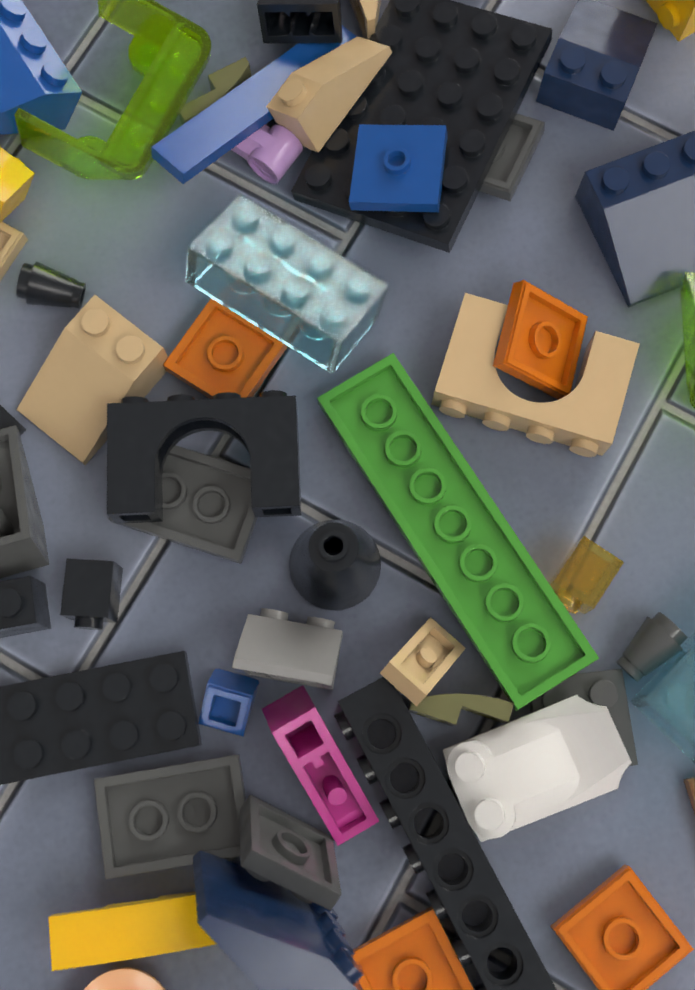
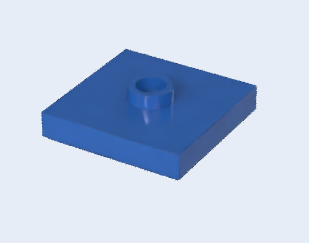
(398, 168)

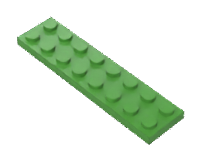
(457, 532)

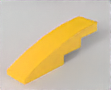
(126, 931)

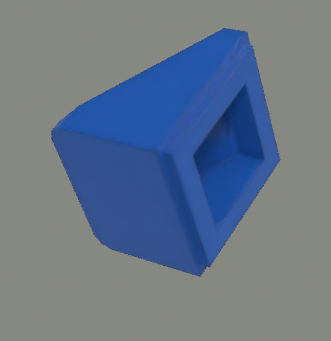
(228, 701)

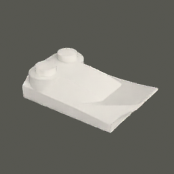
(536, 766)

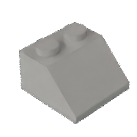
(289, 650)

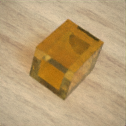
(584, 576)

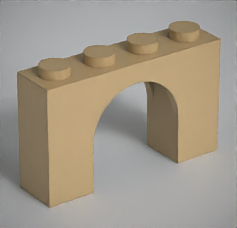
(581, 419)

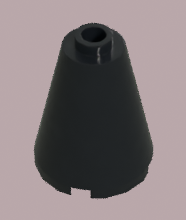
(339, 579)

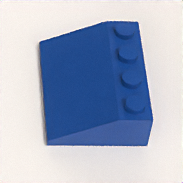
(31, 72)

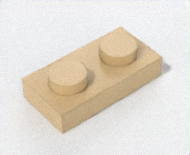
(422, 661)

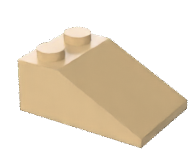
(91, 365)

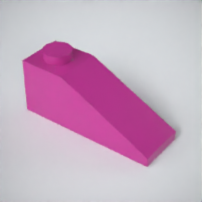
(319, 765)

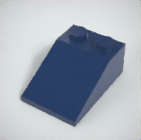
(595, 62)

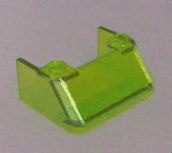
(170, 57)

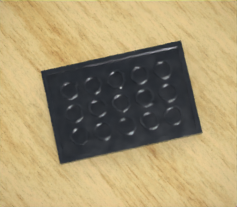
(444, 69)

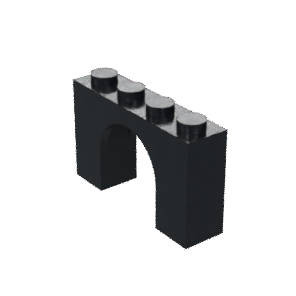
(146, 431)

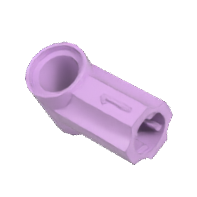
(270, 151)

